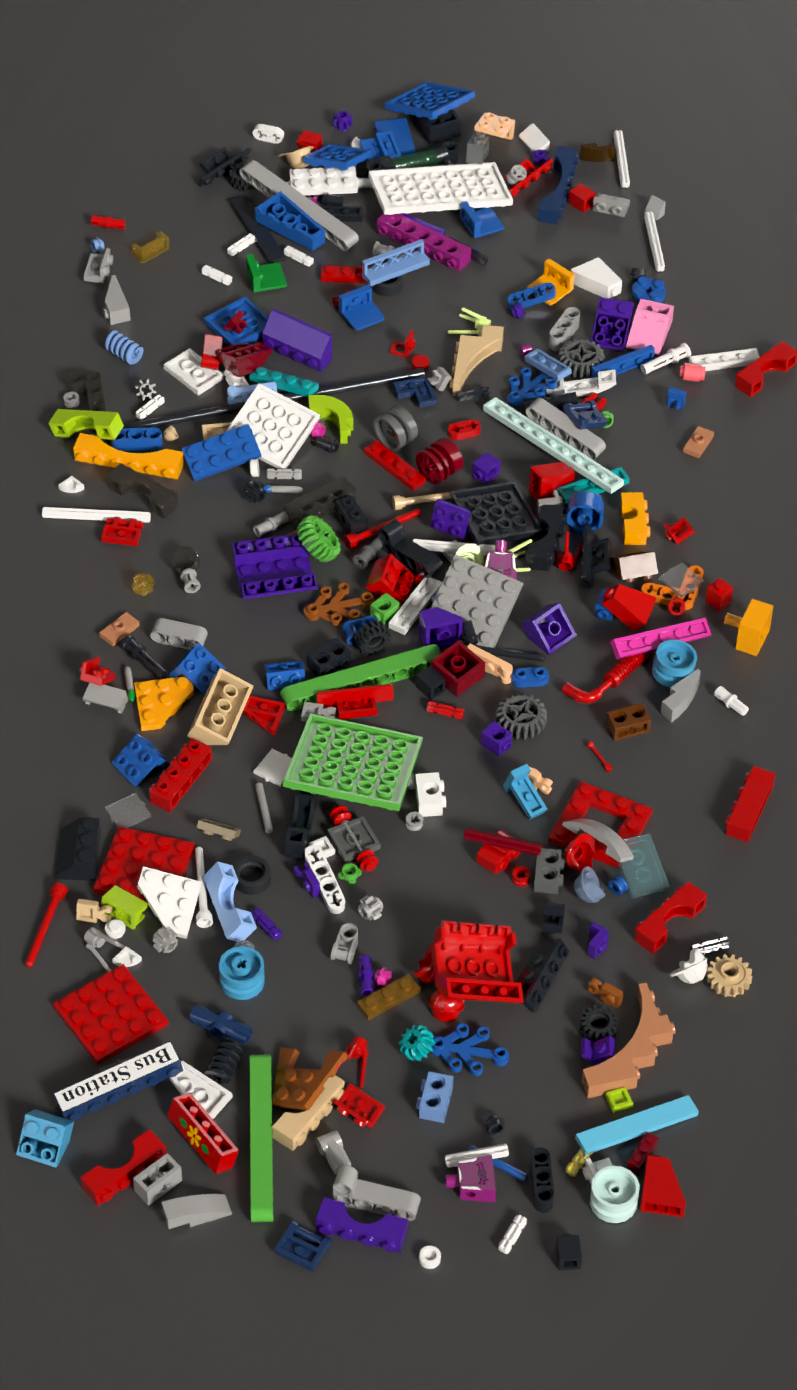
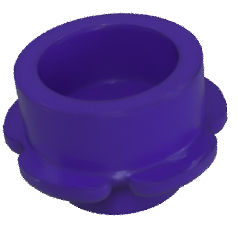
(518, 310)

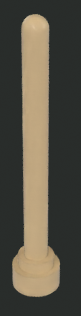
(399, 502)

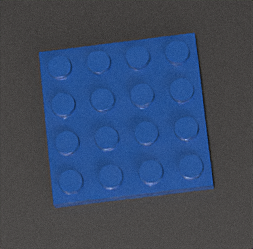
(429, 100)

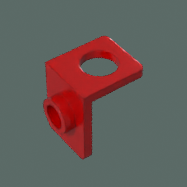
(409, 345)

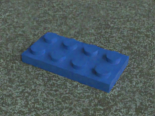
(221, 452)

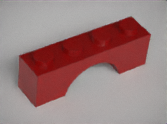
(779, 358)
(685, 902)
(103, 1183)

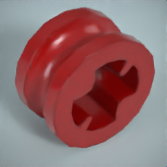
(671, 605)
(521, 882)

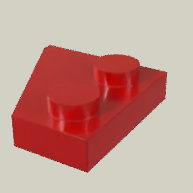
(264, 712)

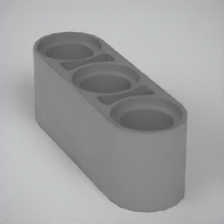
(564, 328)
(178, 633)

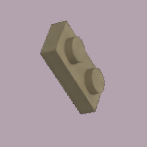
(210, 827)

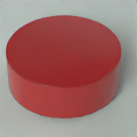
(420, 361)

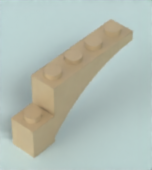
(472, 351)

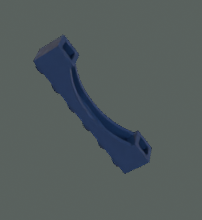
(551, 207)

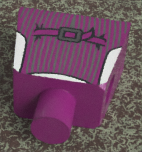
(501, 560)
(474, 1179)

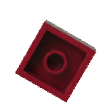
(459, 668)

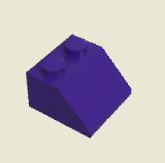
(439, 627)
(549, 628)

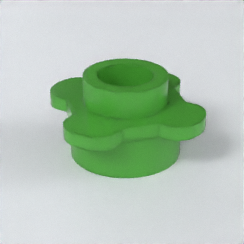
(350, 869)

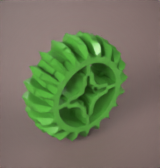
(318, 538)

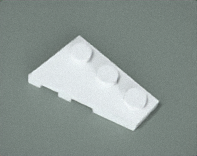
(206, 1091)

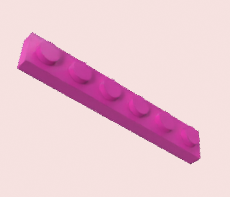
(650, 640)

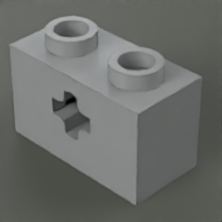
(157, 1179)

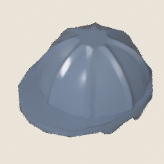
(588, 887)

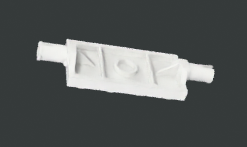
(323, 181)

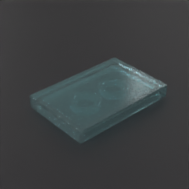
(645, 871)

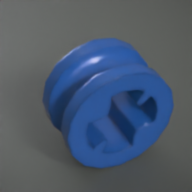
(618, 885)

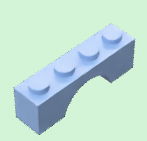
(221, 885)

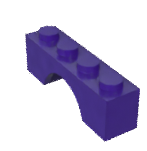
(387, 1233)

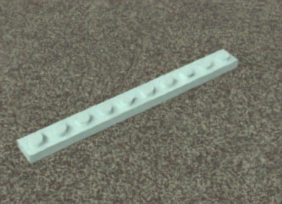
(553, 445)

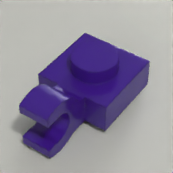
(310, 881)

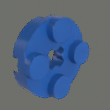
(644, 284)

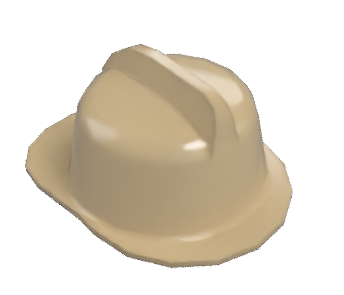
(296, 158)

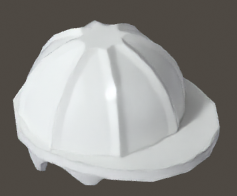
(693, 969)

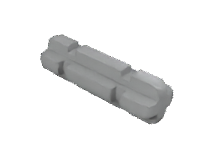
(284, 473)

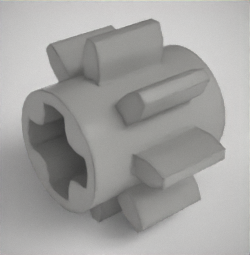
(143, 384)
(370, 907)
(165, 940)

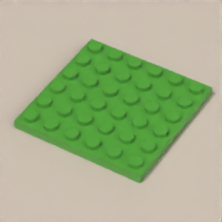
(353, 762)

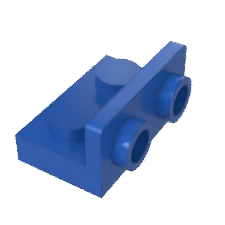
(284, 674)

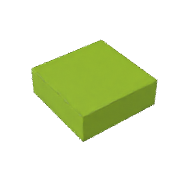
(619, 1099)

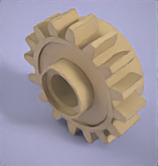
(729, 976)

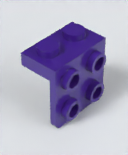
(450, 518)

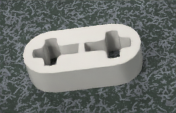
(268, 133)

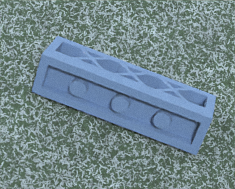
(395, 266)

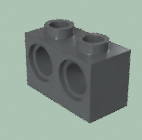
(477, 148)
(548, 871)

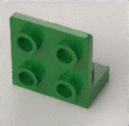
(264, 276)

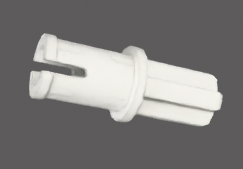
(731, 700)

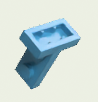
(525, 792)

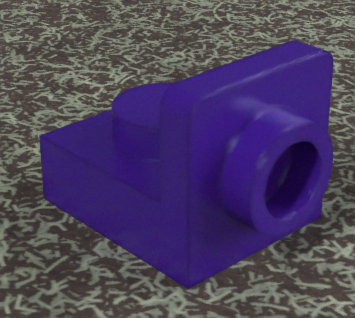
(599, 1050)

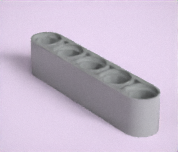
(562, 427)

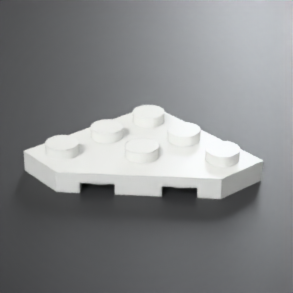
(170, 898)

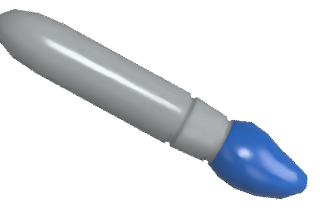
(282, 489)

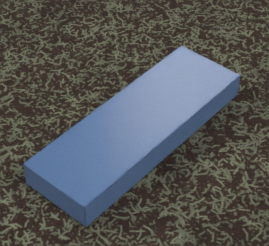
(548, 364)

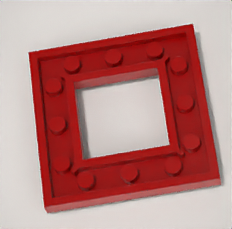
(587, 796)

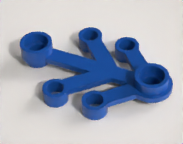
(516, 397)
(465, 1049)

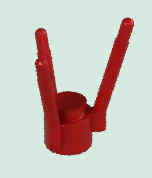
(566, 560)
(356, 1050)

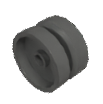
(395, 428)

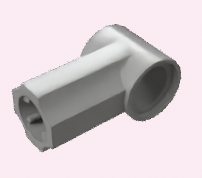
(331, 1147)

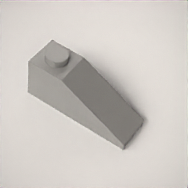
(116, 306)

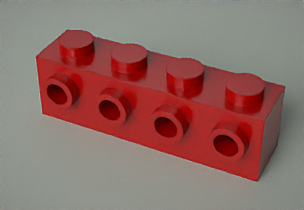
(180, 775)

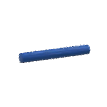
(506, 1167)

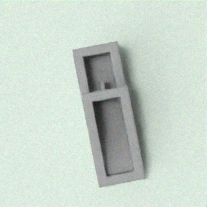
(680, 696)
(195, 1209)

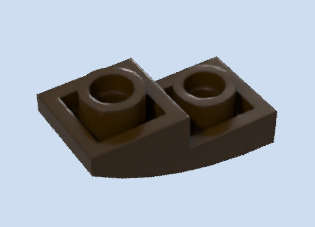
(593, 153)

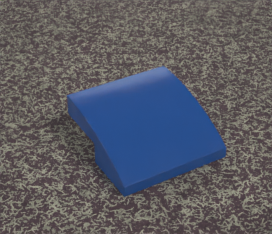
(381, 146)

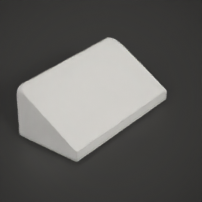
(534, 138)

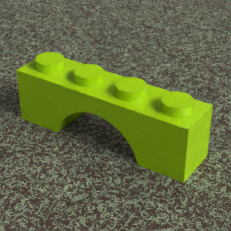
(67, 422)

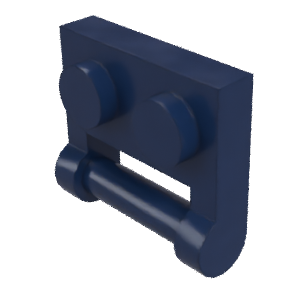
(585, 420)
(299, 1250)

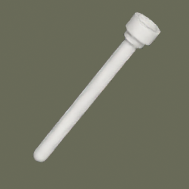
(204, 917)

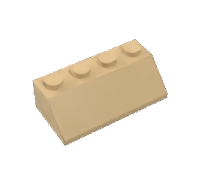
(220, 709)

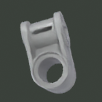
(345, 947)

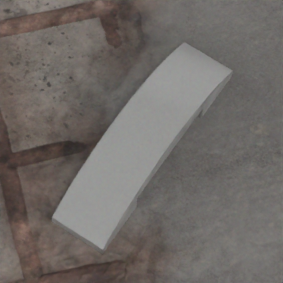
(615, 844)

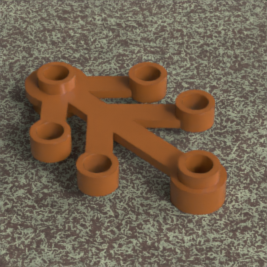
(318, 610)

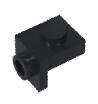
(553, 917)

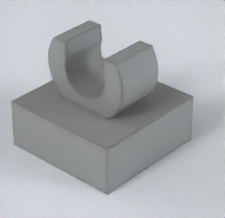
(440, 378)

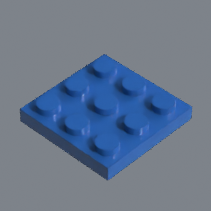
(337, 157)
(254, 317)

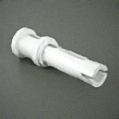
(671, 356)

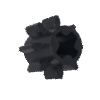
(254, 491)

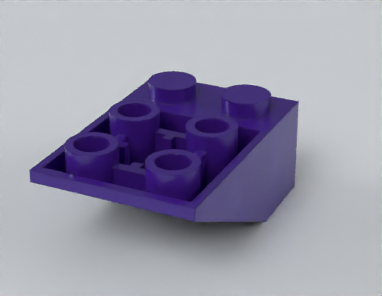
(612, 323)

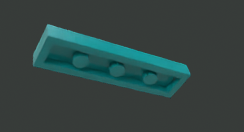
(284, 382)
(588, 486)

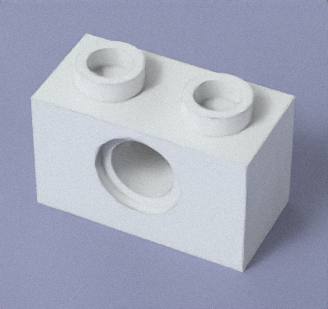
(429, 795)

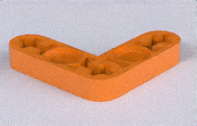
(656, 588)

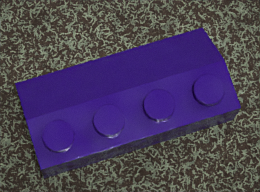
(298, 340)

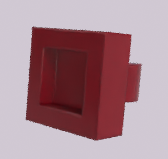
(235, 322)

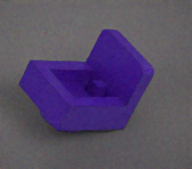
(599, 941)

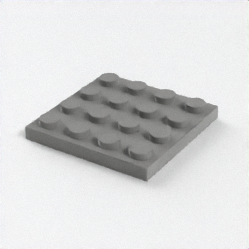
(478, 596)

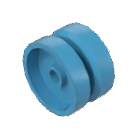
(673, 662)
(241, 973)

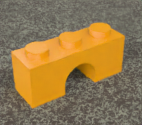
(635, 528)

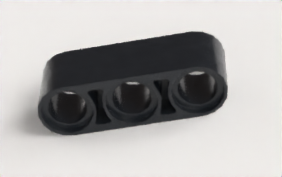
(538, 1171)

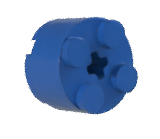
(583, 509)

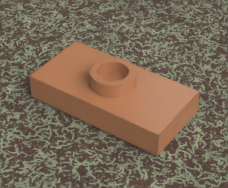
(698, 442)
(119, 629)

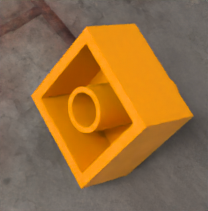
(752, 627)

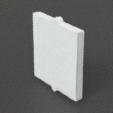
(273, 767)

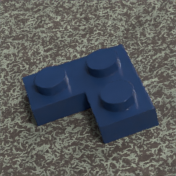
(416, 387)

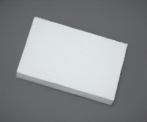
(188, 371)

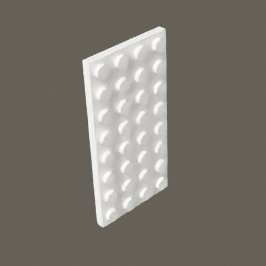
(440, 188)

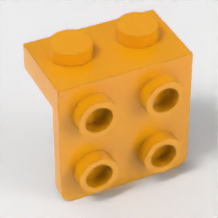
(559, 277)

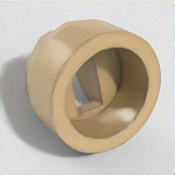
(170, 434)

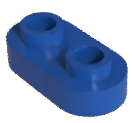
(530, 677)

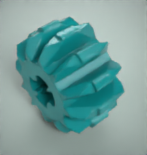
(416, 1043)

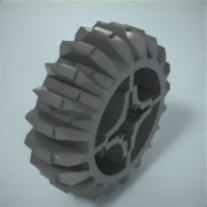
(581, 357)
(521, 716)

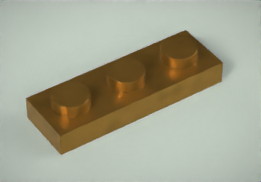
(388, 997)

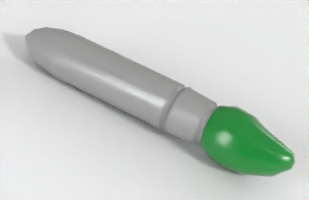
(129, 683)

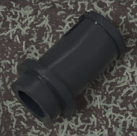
(332, 199)
(330, 445)
(469, 632)

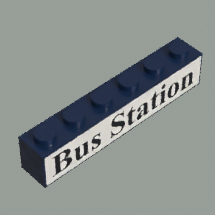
(118, 1082)

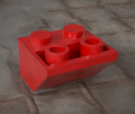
(391, 578)

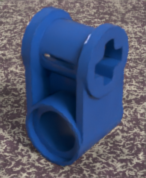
(356, 624)

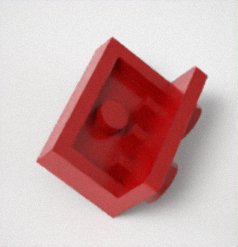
(360, 1105)

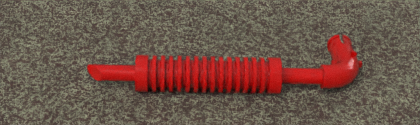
(611, 679)

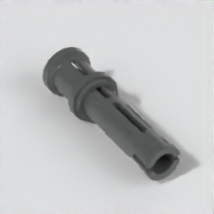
(368, 553)

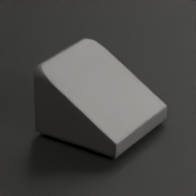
(657, 206)

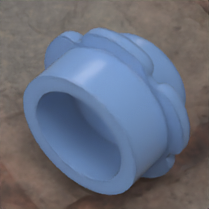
(97, 245)

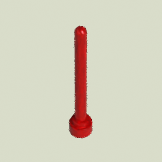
(352, 539)
(58, 892)

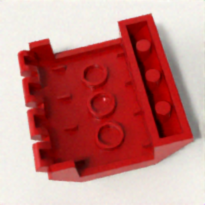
(475, 962)

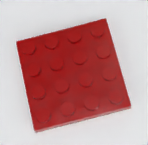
(136, 849)
(110, 1014)

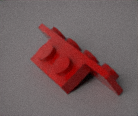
(532, 174)
(356, 701)

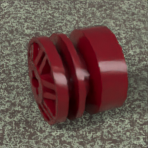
(439, 461)

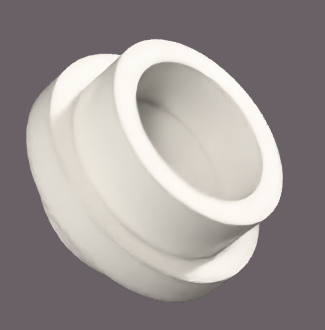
(115, 928)

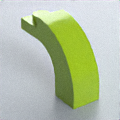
(334, 411)

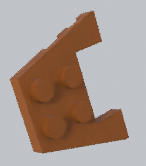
(301, 1087)

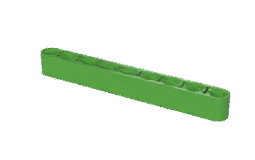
(369, 674)
(261, 1138)

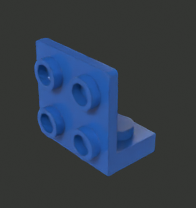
(481, 221)
(198, 667)
(139, 759)

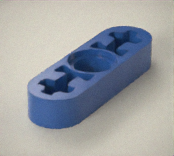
(533, 290)

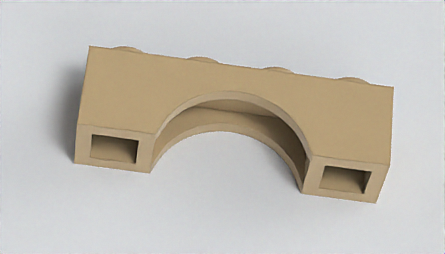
(294, 1127)

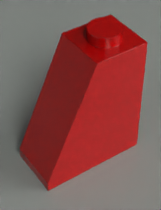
(548, 478)
(629, 605)
(661, 1188)

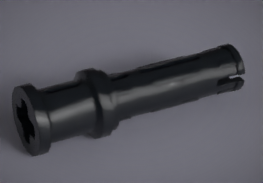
(139, 653)

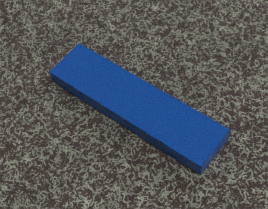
(626, 362)

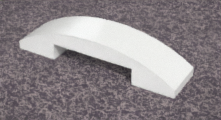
(586, 387)

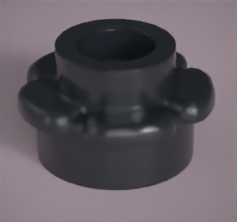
(637, 272)
(494, 1125)

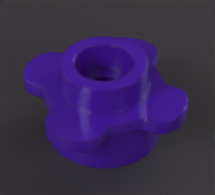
(539, 156)

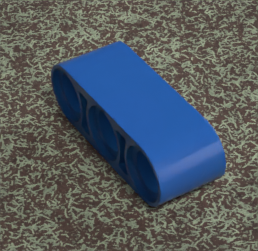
(138, 440)

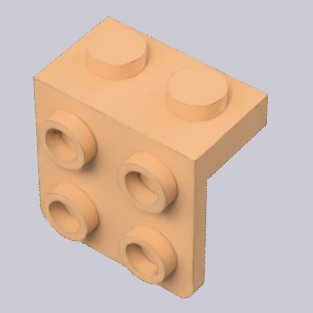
(496, 126)

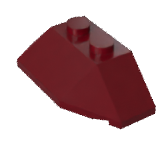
(243, 358)

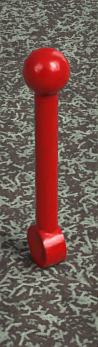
(608, 767)

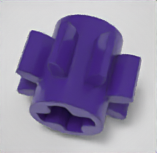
(342, 120)

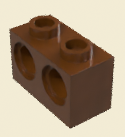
(628, 721)

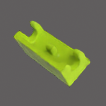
(125, 906)

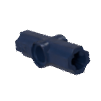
(221, 1024)

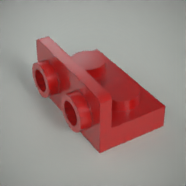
(94, 674)

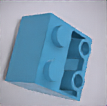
(44, 1137)

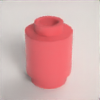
(692, 372)

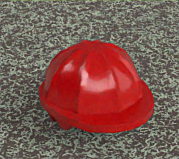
(580, 852)
(426, 969)
(445, 1009)

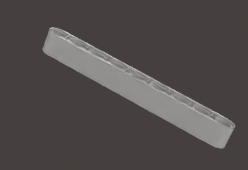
(271, 184)

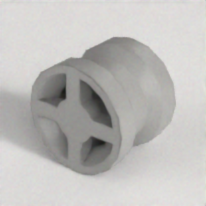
(516, 174)

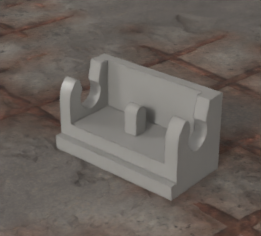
(106, 696)

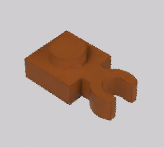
(608, 994)

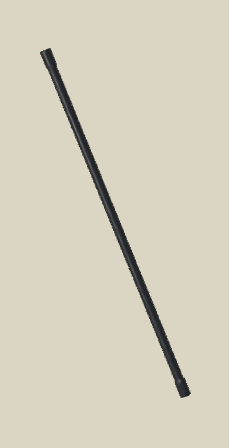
(236, 407)

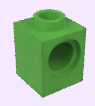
(384, 608)

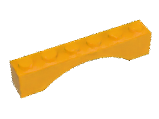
(161, 463)

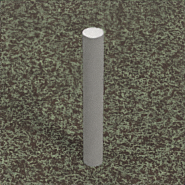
(264, 808)

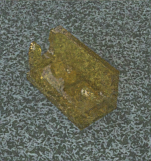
(151, 248)

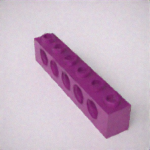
(435, 244)

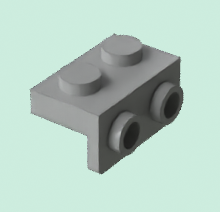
(98, 267)

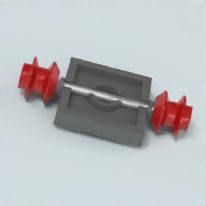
(353, 838)

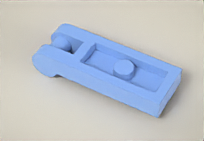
(242, 394)

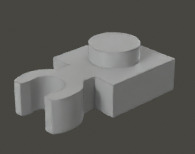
(316, 708)

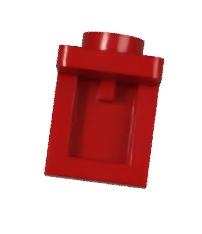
(679, 531)

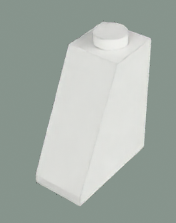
(597, 278)

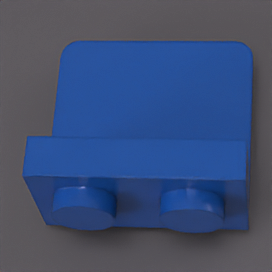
(359, 309)

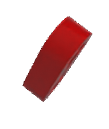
(464, 429)

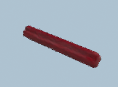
(502, 841)

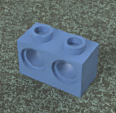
(437, 1097)

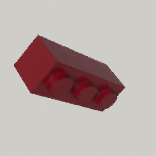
(645, 1148)

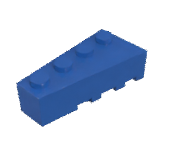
(290, 221)

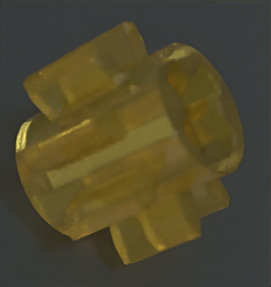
(143, 584)

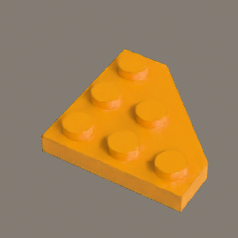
(160, 700)

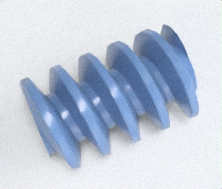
(123, 347)

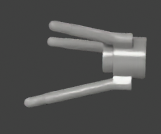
(97, 939)

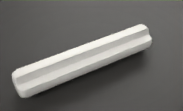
(496, 1151)

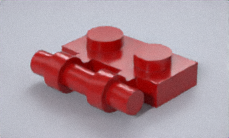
(122, 531)

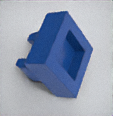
(676, 398)

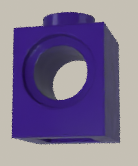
(486, 468)
(496, 738)

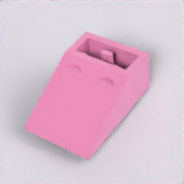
(650, 325)

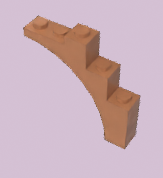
(640, 1051)

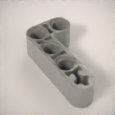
(373, 1196)

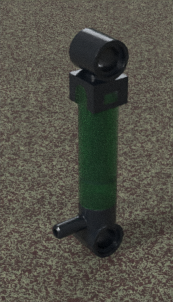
(444, 154)

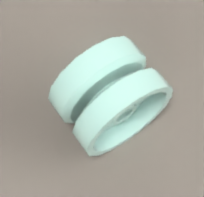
(614, 1194)

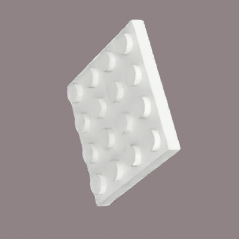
(277, 425)

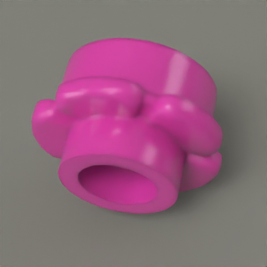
(318, 430)
(383, 977)

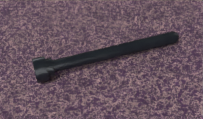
(510, 653)

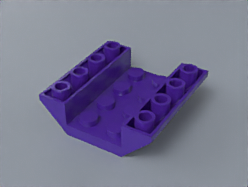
(272, 567)

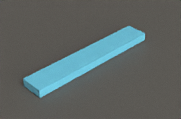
(636, 1125)

